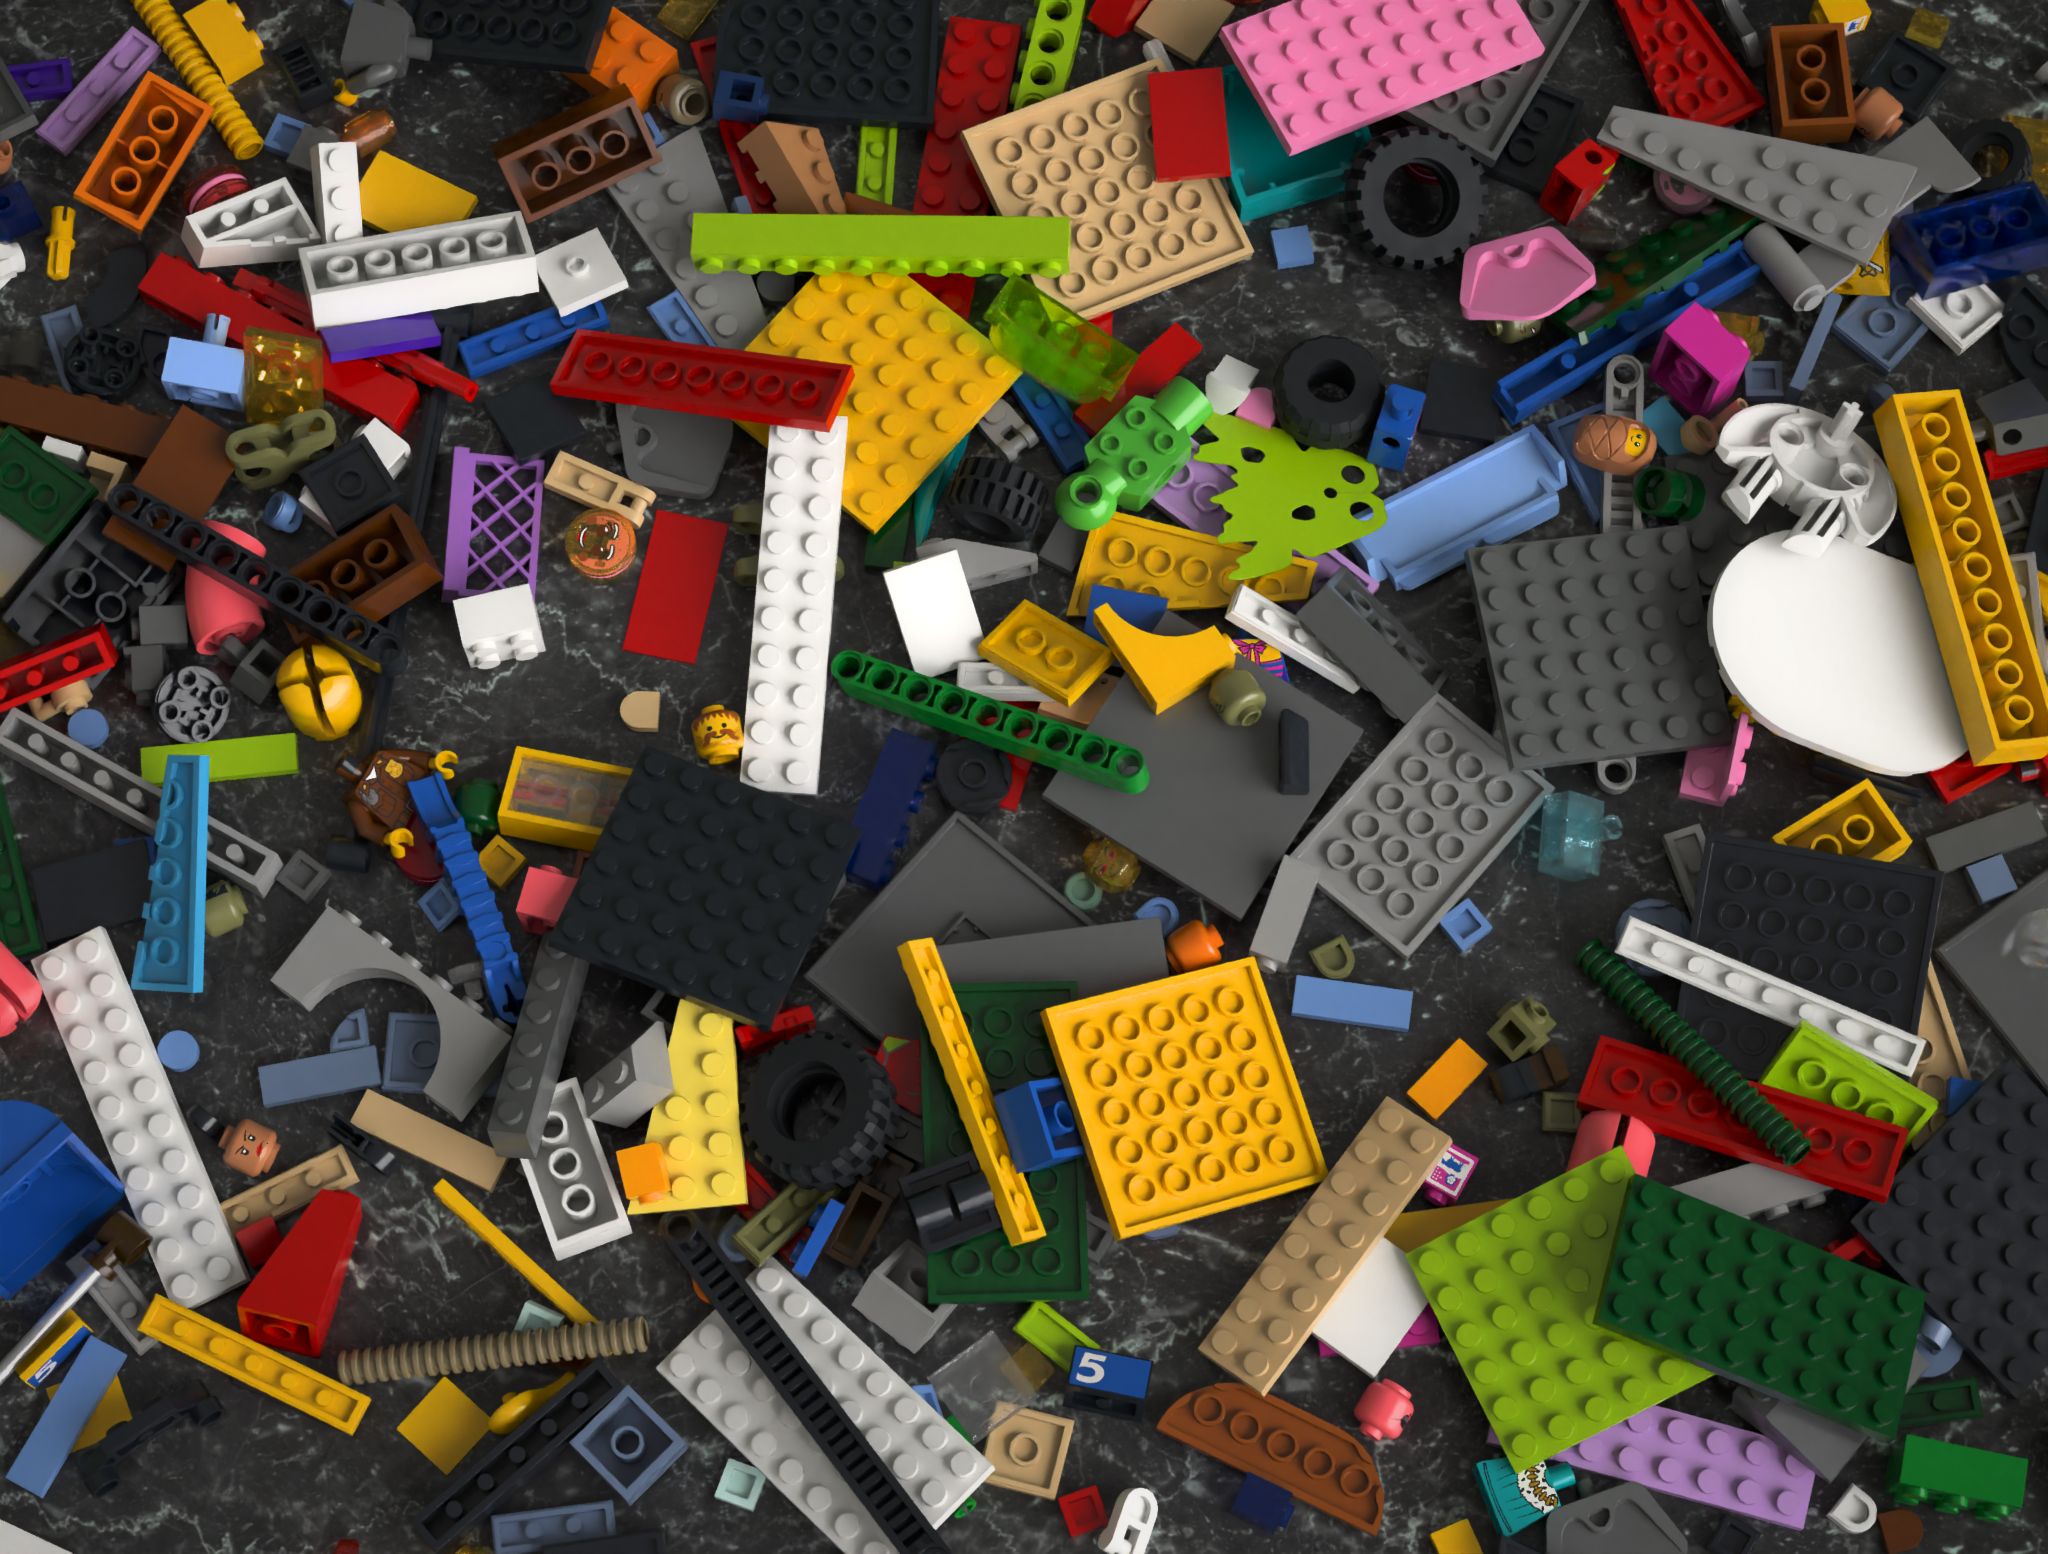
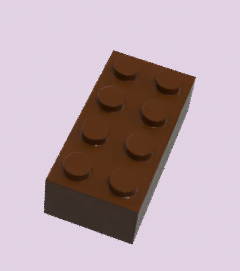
(576, 153)
(368, 570)

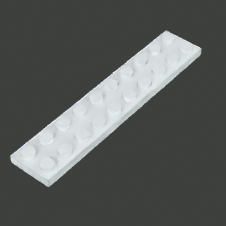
(793, 609)
(140, 1119)

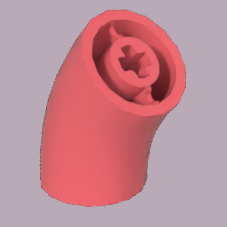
(217, 610)

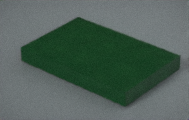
(39, 490)

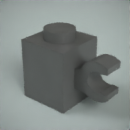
(255, 668)

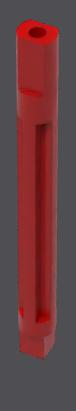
(408, 362)

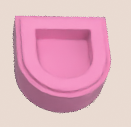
(1258, 408)

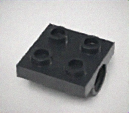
(950, 1203)

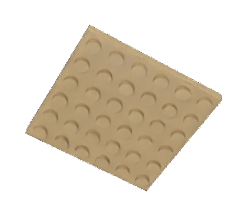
(1095, 162)

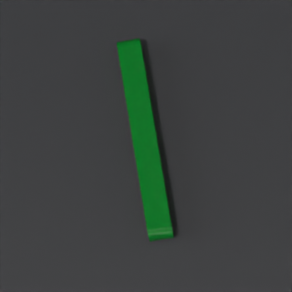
(1000, 734)

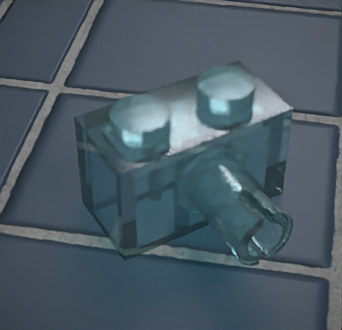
(1573, 835)

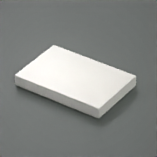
(935, 613)
(1373, 1310)

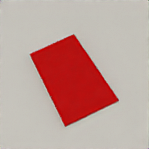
(675, 587)

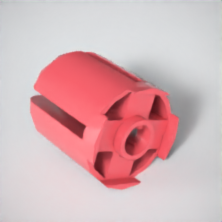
(18, 992)
(1597, 1136)

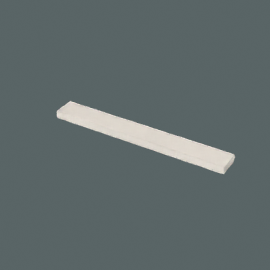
(1768, 995)

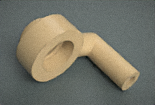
(1701, 434)
(66, 699)

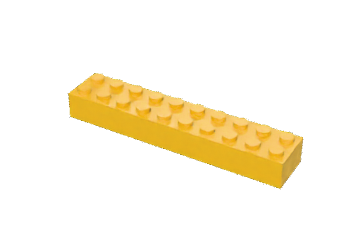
(1966, 575)

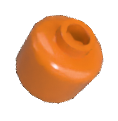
(1194, 947)

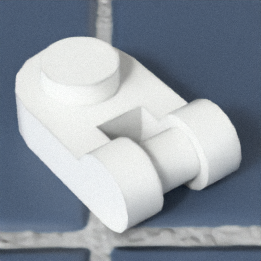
(1133, 1510)

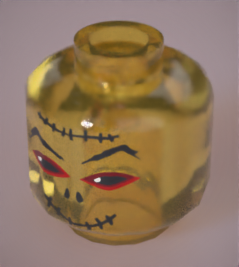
(1110, 866)

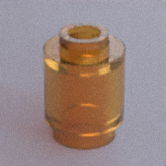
(369, 131)

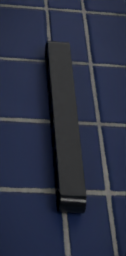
(246, 566)

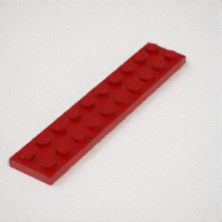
(970, 90)

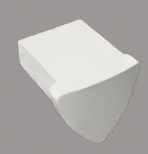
(1229, 384)

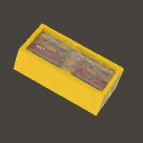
(559, 798)

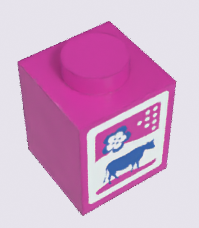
(1449, 1177)

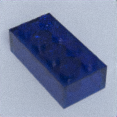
(1974, 240)

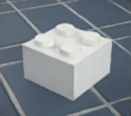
(499, 626)

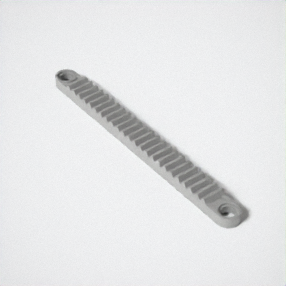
(1619, 507)

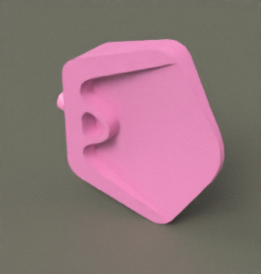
(1523, 276)

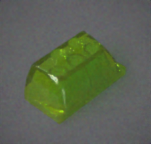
(1056, 344)

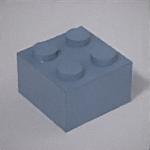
(629, 1445)

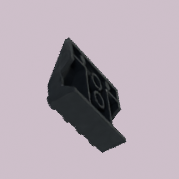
(87, 583)

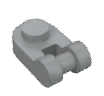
(1000, 421)

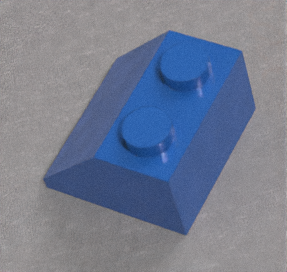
(1039, 1125)

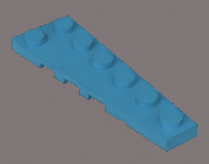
(174, 932)

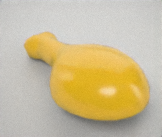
(521, 1406)

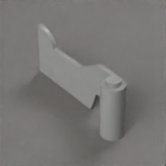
(1816, 271)

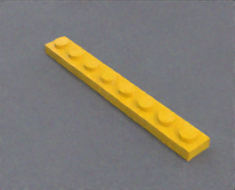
(970, 1089)

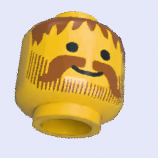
(718, 735)

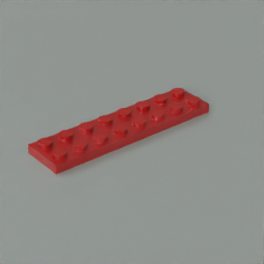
(703, 380)
(1846, 1147)

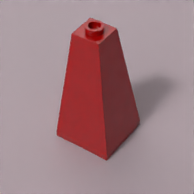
(301, 1282)

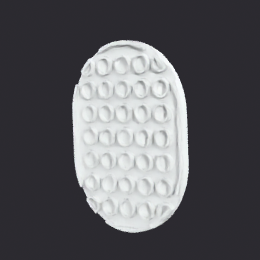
(1836, 654)

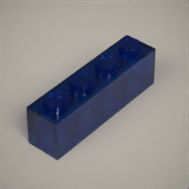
(887, 806)

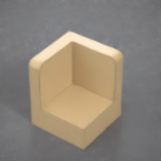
(106, 474)

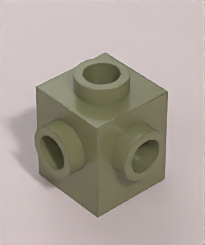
(1522, 1028)

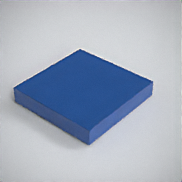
(1134, 607)

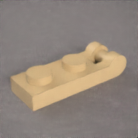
(597, 487)

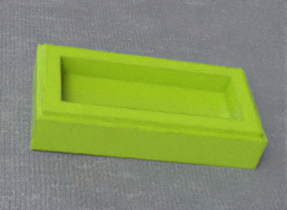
(1051, 1334)

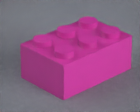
(1699, 361)

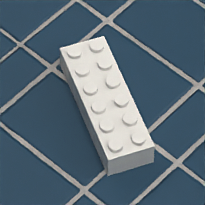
(418, 270)

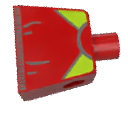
(1587, 171)
(902, 1061)

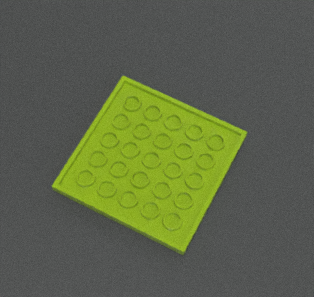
(1521, 1308)

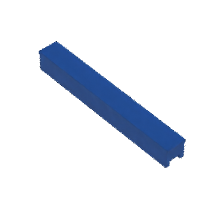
(1574, 365)

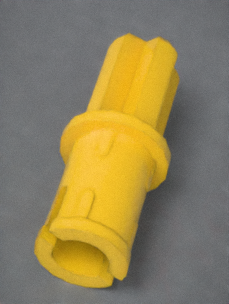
(60, 243)

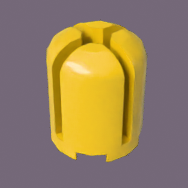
(331, 679)

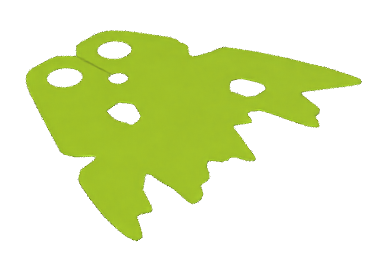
(1279, 485)

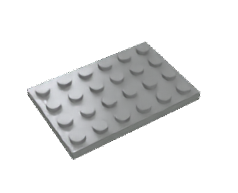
(1421, 825)

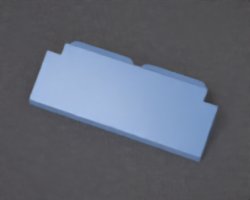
(1463, 507)

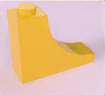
(1165, 666)

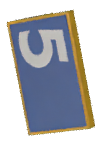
(54, 1349)

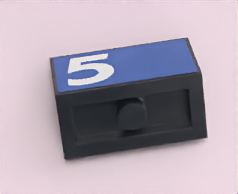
(1108, 1383)

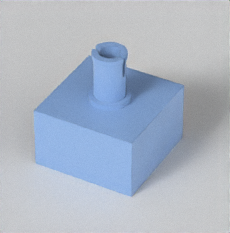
(206, 369)

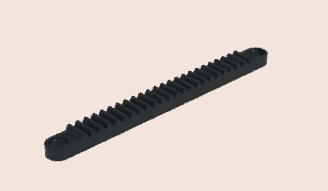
(801, 1388)

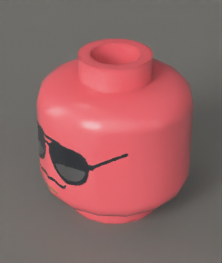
(1383, 1410)

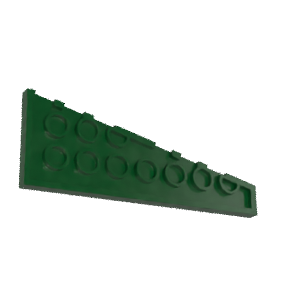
(1650, 267)

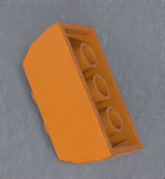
(143, 152)

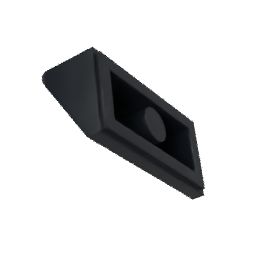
(1293, 754)

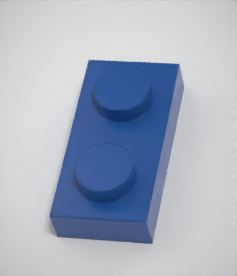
(807, 1252)

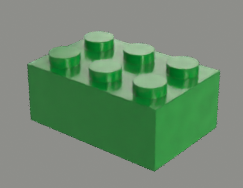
(1955, 1478)

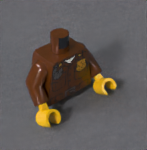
(379, 793)

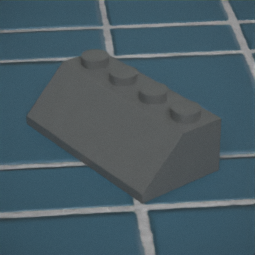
(1373, 645)

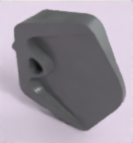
(672, 449)
(1612, 1523)

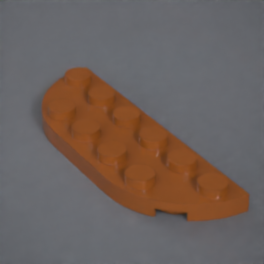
(1282, 1446)

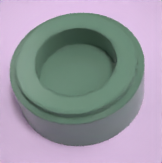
(1082, 892)

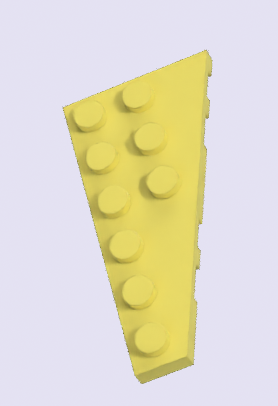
(700, 1117)

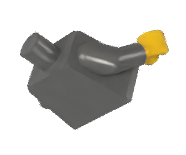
(377, 47)

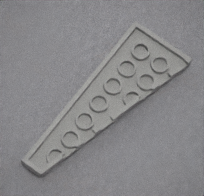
(1804, 188)

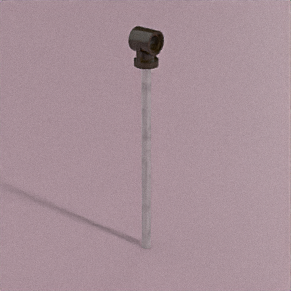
(121, 1242)

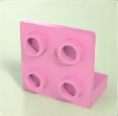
(1716, 772)

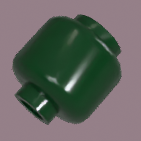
(478, 805)

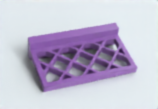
(461, 514)

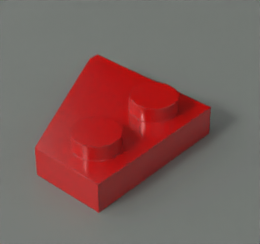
(786, 1025)

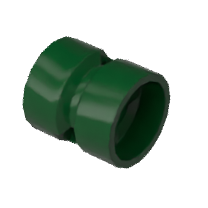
(1669, 493)

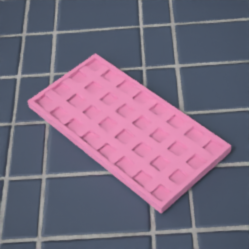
(1355, 62)

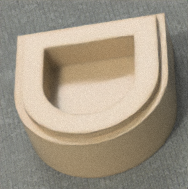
(641, 711)

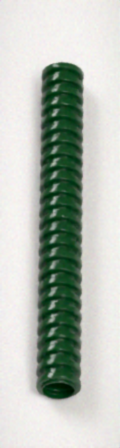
(1693, 1052)

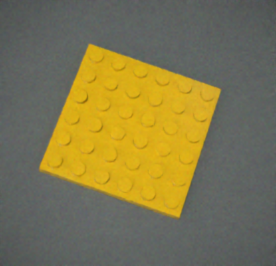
(915, 383)
(1184, 1097)

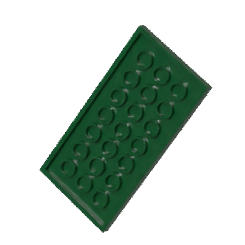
(1012, 1051)
(1760, 1308)

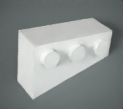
(250, 228)

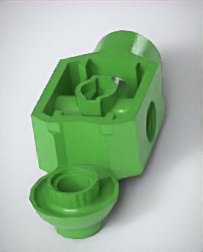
(1134, 455)

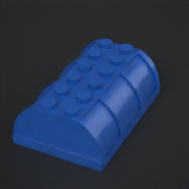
(47, 1191)

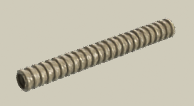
(493, 1351)

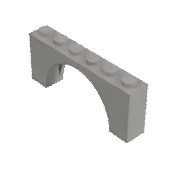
(343, 953)

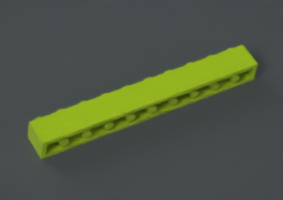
(881, 244)

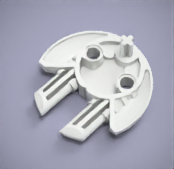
(1812, 467)

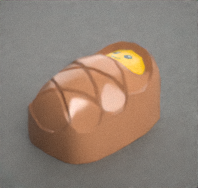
(1614, 444)

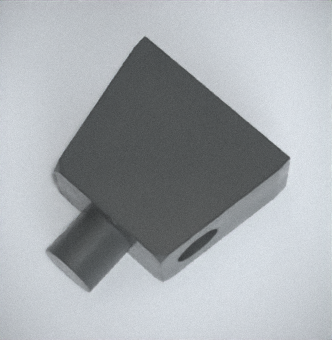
(2012, 419)

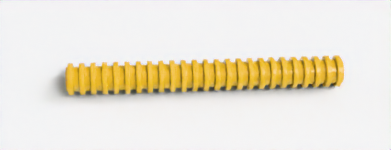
(200, 76)

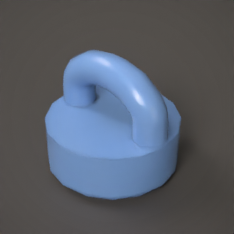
(280, 511)

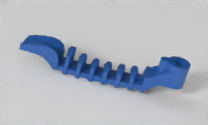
(461, 864)

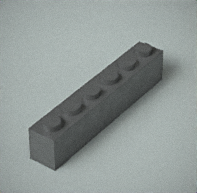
(536, 1052)

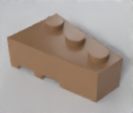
(795, 168)

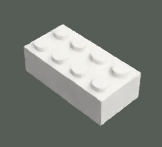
(574, 1179)

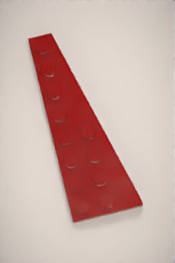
(1687, 63)

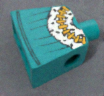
(1521, 1498)

